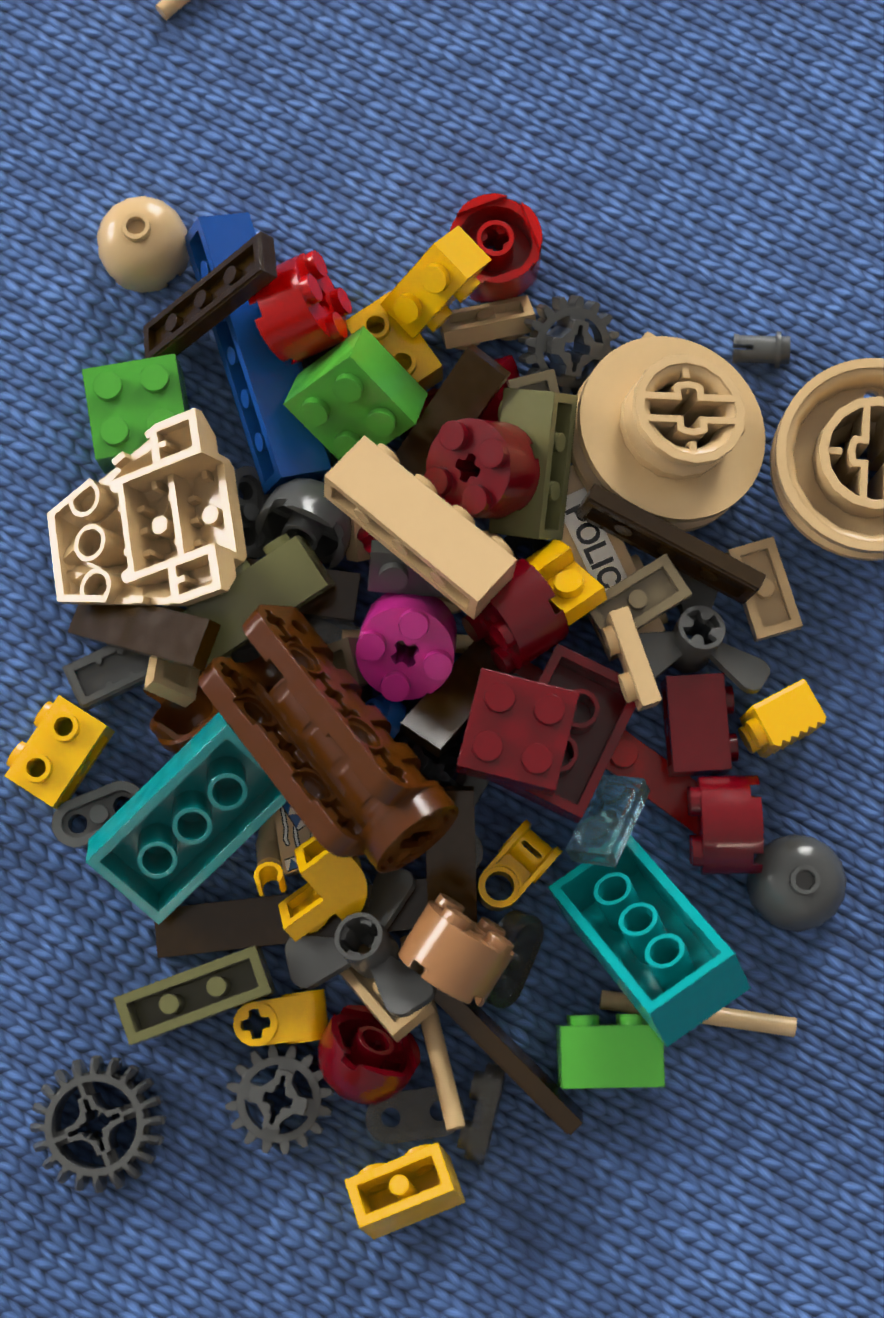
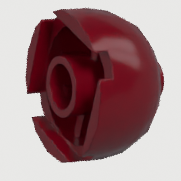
(363, 1058)

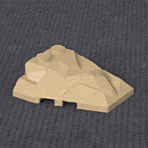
(154, 526)

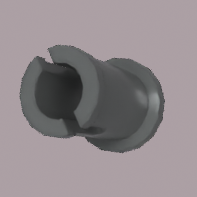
(764, 349)

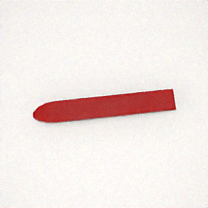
(639, 761)

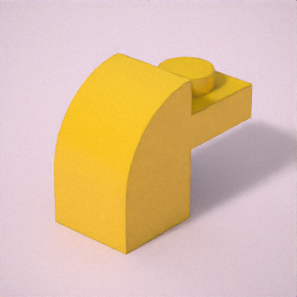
(574, 587)
(333, 887)

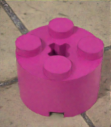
(402, 670)

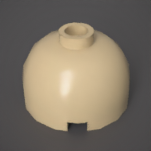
(142, 244)

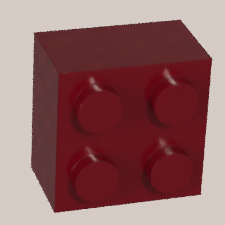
(517, 732)

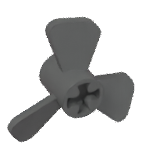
(693, 654)
(319, 959)

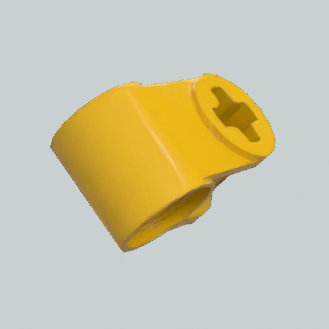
(517, 865)
(292, 1019)

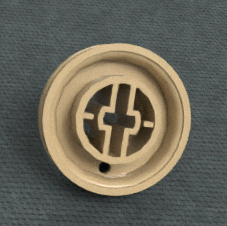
(669, 430)
(818, 483)

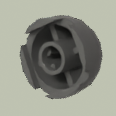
(302, 510)
(798, 883)

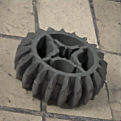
(57, 1139)

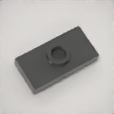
(105, 675)

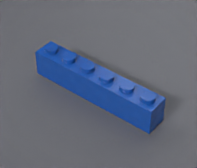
(257, 377)

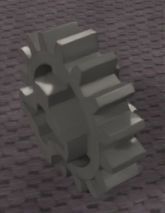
(569, 328)
(258, 1094)

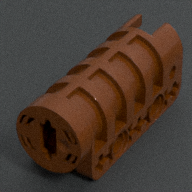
(326, 745)

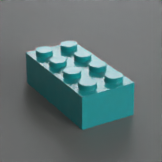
(184, 821)
(651, 941)

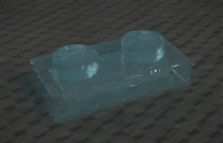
(608, 820)

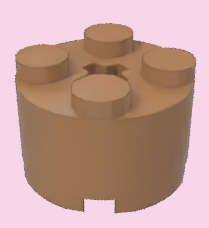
(457, 952)

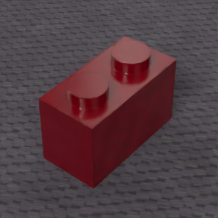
(697, 725)

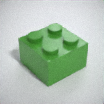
(355, 394)
(129, 400)
(608, 1054)

